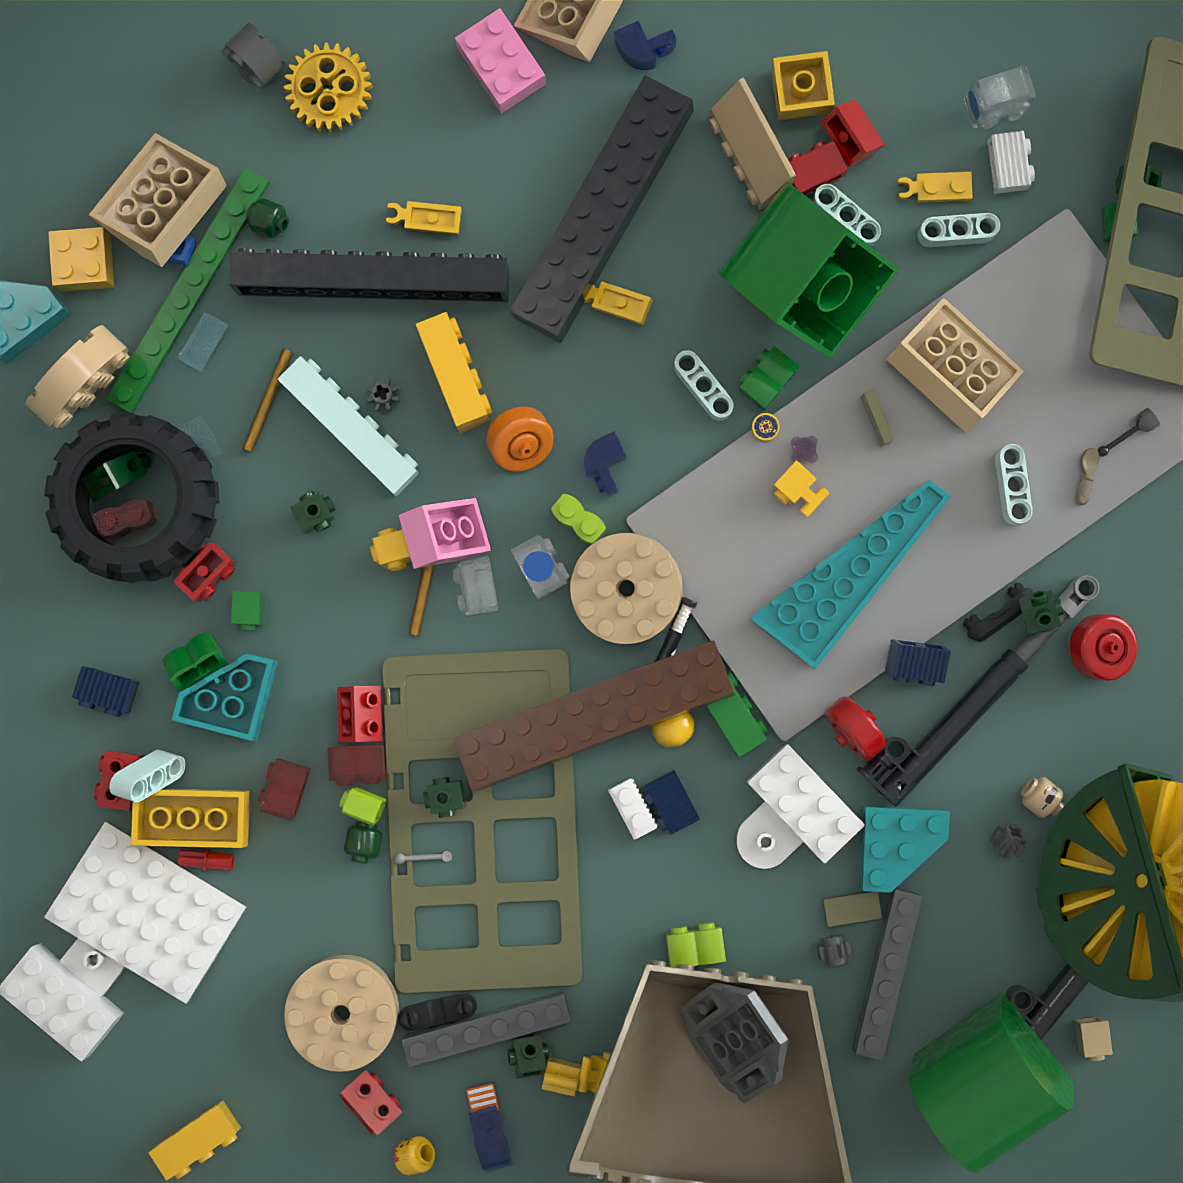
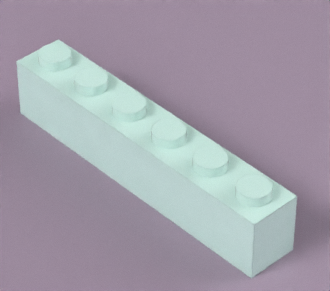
(349, 426)

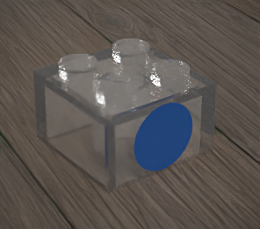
(1000, 97)
(539, 567)

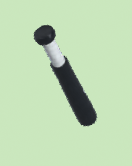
(675, 633)

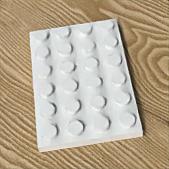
(145, 912)

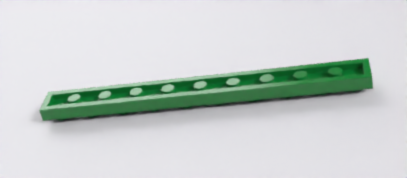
(187, 291)

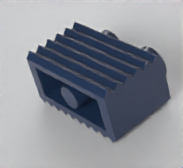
(918, 662)
(105, 690)
(671, 802)

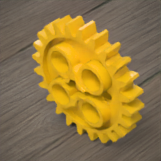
(309, 72)

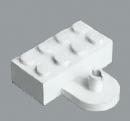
(794, 811)
(66, 994)

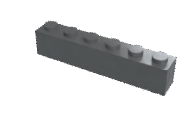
(886, 973)
(486, 1028)

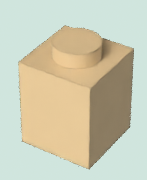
(1093, 1038)

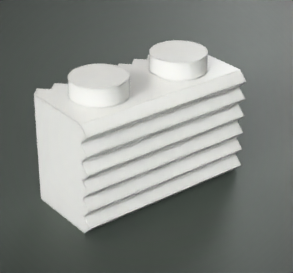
(1010, 162)
(632, 808)

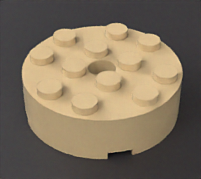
(77, 377)
(598, 593)
(319, 1031)

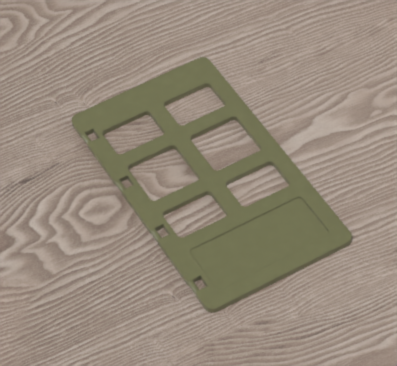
(1160, 122)
(438, 702)

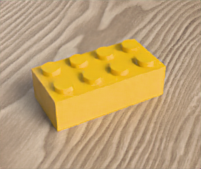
(451, 368)
(192, 818)

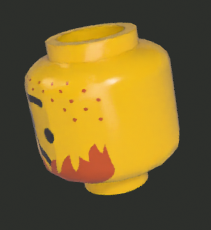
(414, 1155)

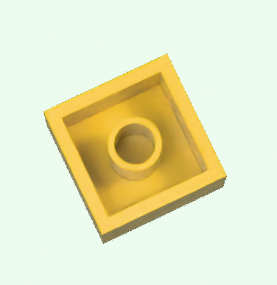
(802, 85)
(81, 259)

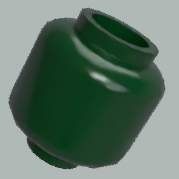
(267, 218)
(362, 842)

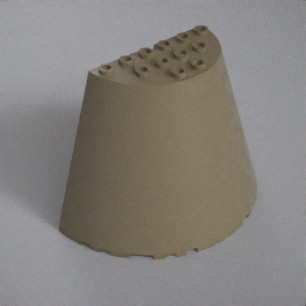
(673, 1121)

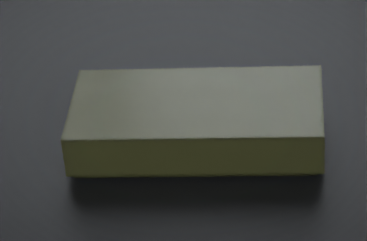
(877, 417)
(852, 908)

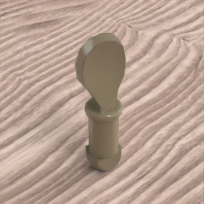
(1089, 463)

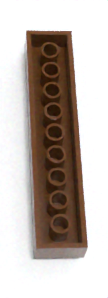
(593, 716)

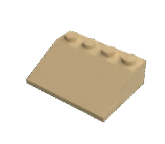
(568, 25)
(750, 144)
(159, 199)
(955, 365)

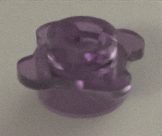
(810, 443)

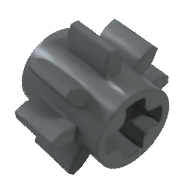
(375, 393)
(1008, 840)
(834, 950)

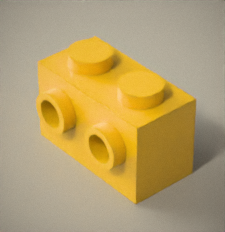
(390, 549)

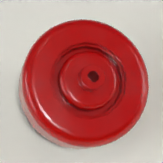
(1103, 647)
(855, 728)

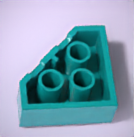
(26, 316)
(230, 698)
(897, 843)

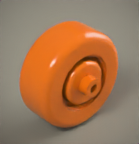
(520, 439)

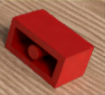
(852, 133)
(817, 167)

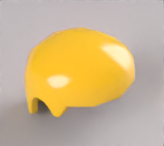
(674, 731)

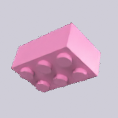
(500, 61)
(444, 532)

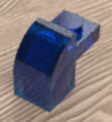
(639, 51)
(601, 455)
(489, 1139)

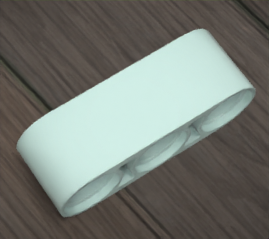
(842, 203)
(970, 224)
(698, 373)
(1019, 472)
(147, 775)

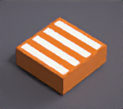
(482, 1097)

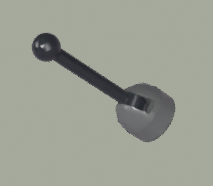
(1145, 421)

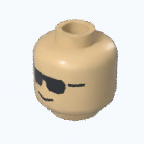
(1042, 797)

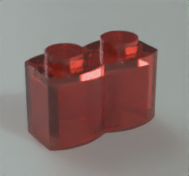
(133, 514)
(357, 762)
(284, 789)

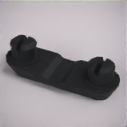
(982, 629)
(437, 1011)

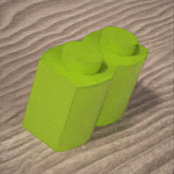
(585, 524)
(362, 805)
(695, 946)

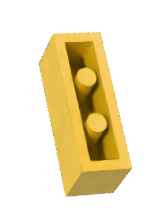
(195, 1141)

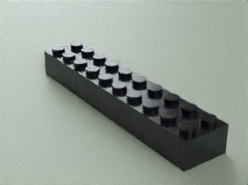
(602, 208)
(369, 275)

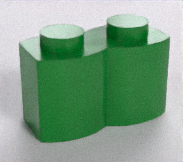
(768, 377)
(194, 661)

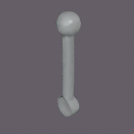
(445, 856)

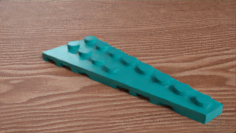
(829, 598)

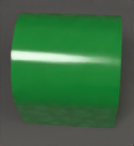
(807, 271)
(989, 1085)

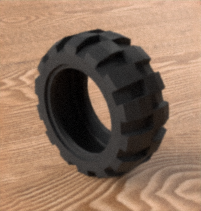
(69, 499)

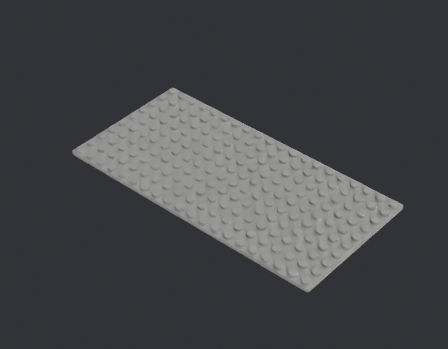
(748, 547)

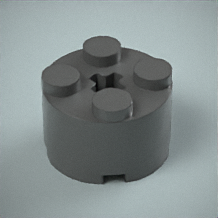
(254, 55)

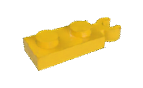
(938, 187)
(427, 217)
(619, 302)

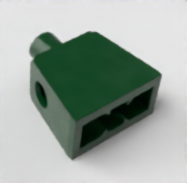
(116, 474)

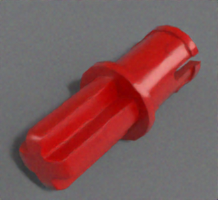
(206, 860)

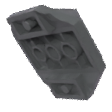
(737, 1038)

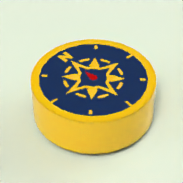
(765, 427)

